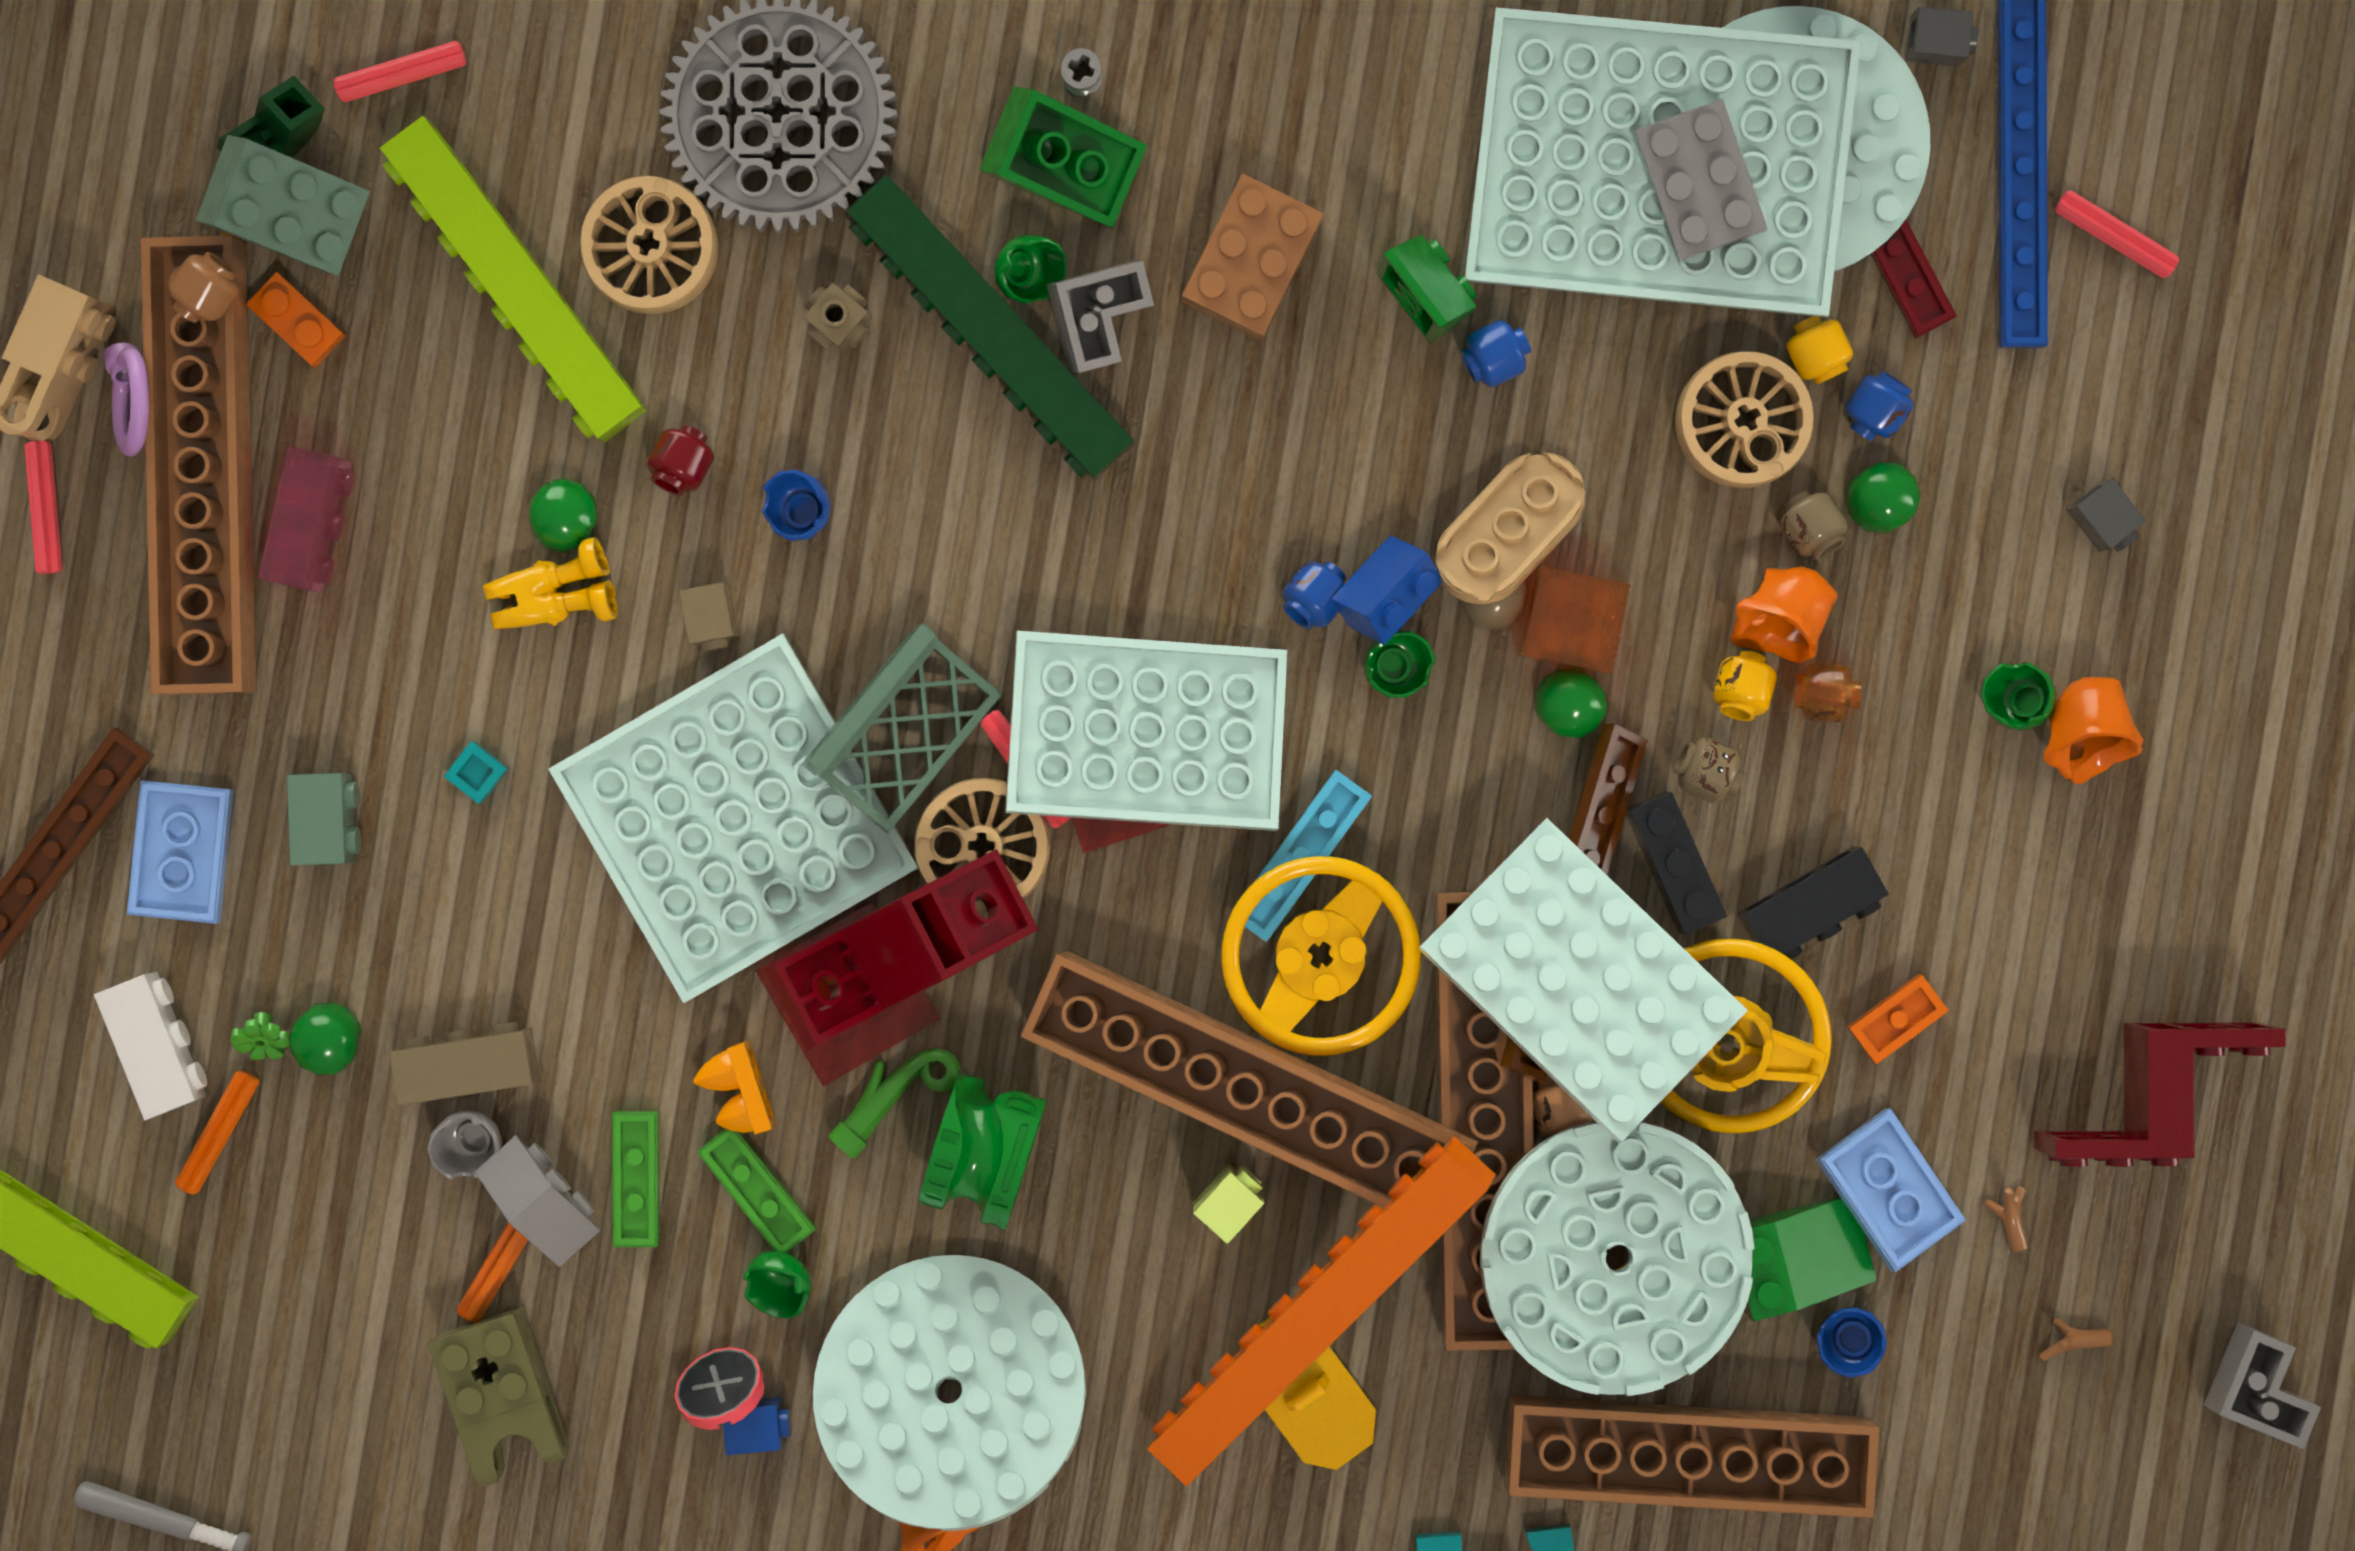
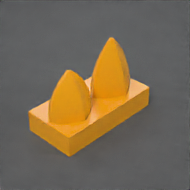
(739, 1070)

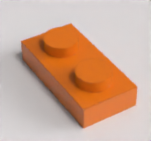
(296, 319)
(1897, 1018)

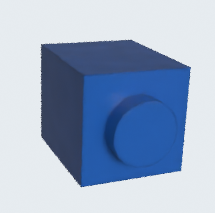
(760, 1430)

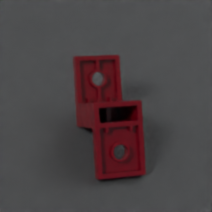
(901, 949)
(2158, 1093)

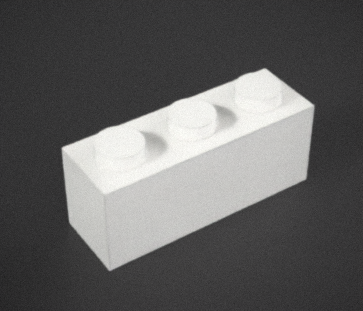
(152, 1044)

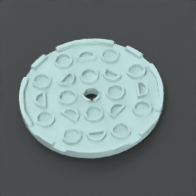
(1887, 131)
(1632, 1324)
(963, 1458)

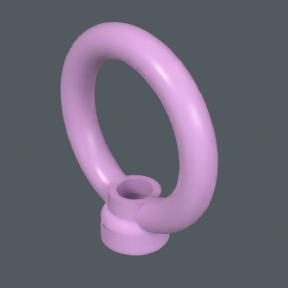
(129, 396)

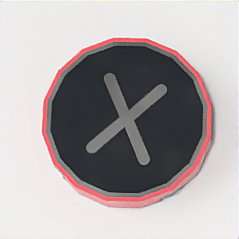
(719, 1388)

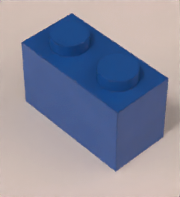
(1387, 589)

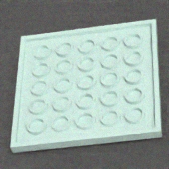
(722, 827)

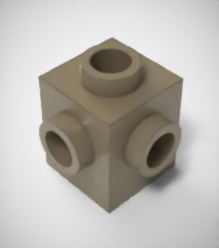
(849, 329)

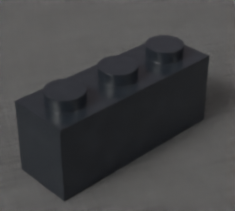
(1675, 863)
(1815, 903)

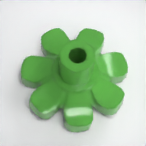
(260, 1038)

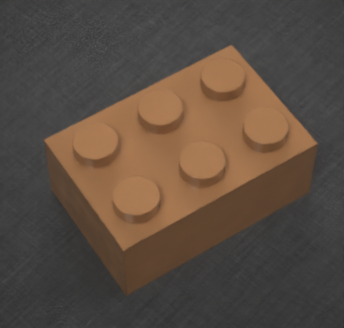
(1252, 257)

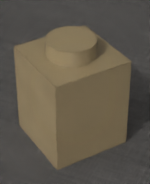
(709, 616)

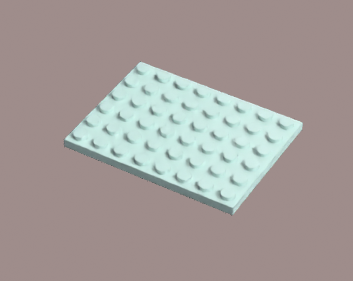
(1568, 188)

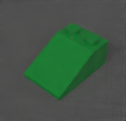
(1063, 156)
(1426, 287)
(1806, 1258)

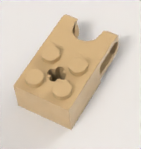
(51, 357)

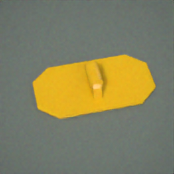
(1324, 1413)

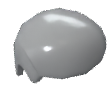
(463, 1143)

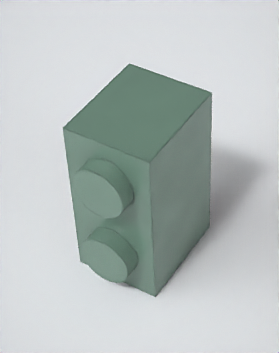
(322, 818)

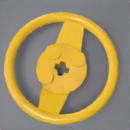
(1300, 983)
(1762, 1050)

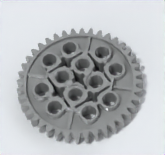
(725, 166)

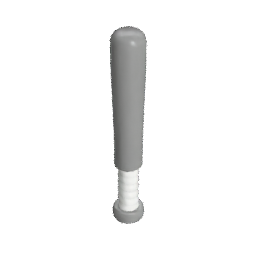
(141, 1513)

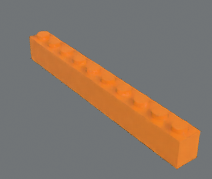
(1321, 1310)

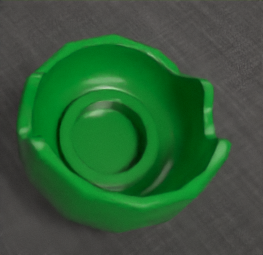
(1027, 267)
(1883, 497)
(562, 515)
(1399, 665)
(2019, 696)
(1570, 703)
(325, 1039)
(777, 1284)

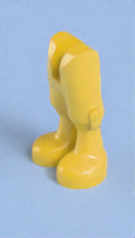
(537, 592)

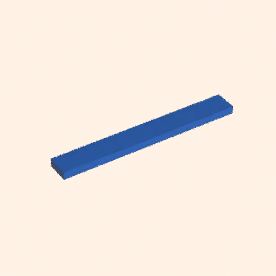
(2022, 174)

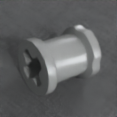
(1075, 60)

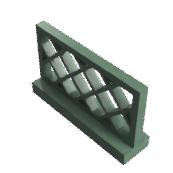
(873, 701)

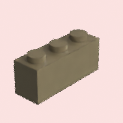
(464, 1064)

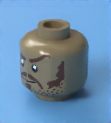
(1814, 524)
(1708, 769)

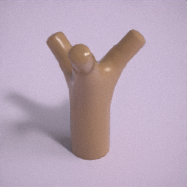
(2011, 1217)
(2076, 1339)

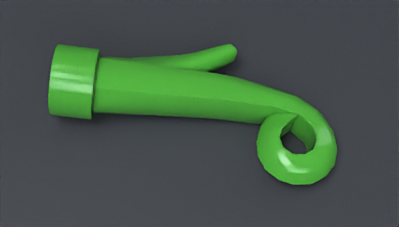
(882, 1095)

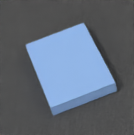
(180, 852)
(1890, 1190)

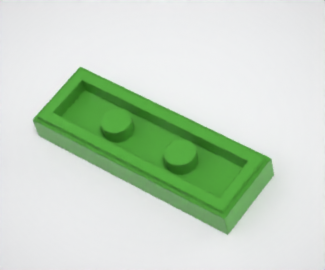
(636, 1178)
(756, 1190)

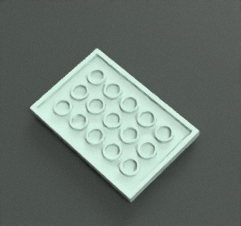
(1146, 731)
(1583, 980)

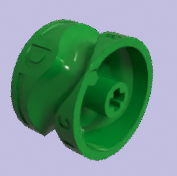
(982, 1149)

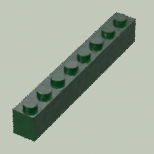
(989, 327)

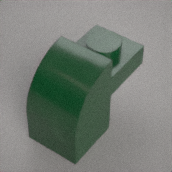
(282, 120)

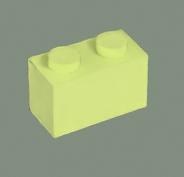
(1229, 1201)

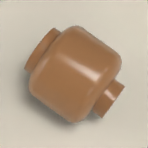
(203, 287)

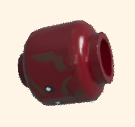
(680, 460)

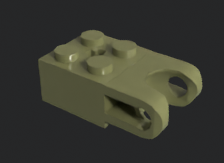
(500, 1404)

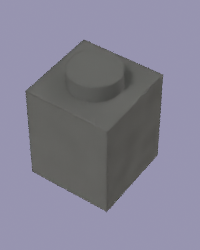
(1941, 36)
(2107, 516)

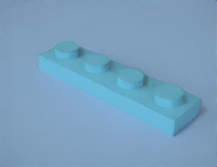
(1313, 835)

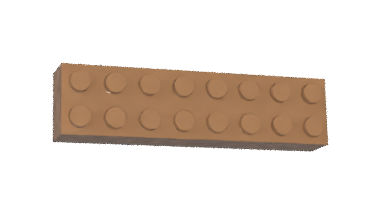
(1691, 1456)

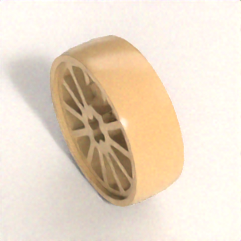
(651, 190)
(1761, 471)
(927, 835)

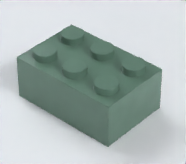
(282, 205)

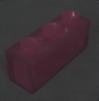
(306, 520)

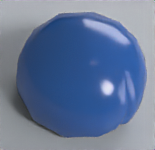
(796, 505)
(1851, 1342)

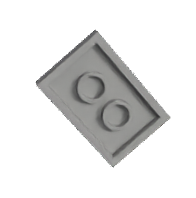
(1701, 180)

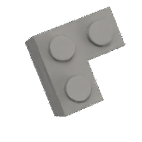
(1085, 310)
(538, 1200)
(2250, 1389)

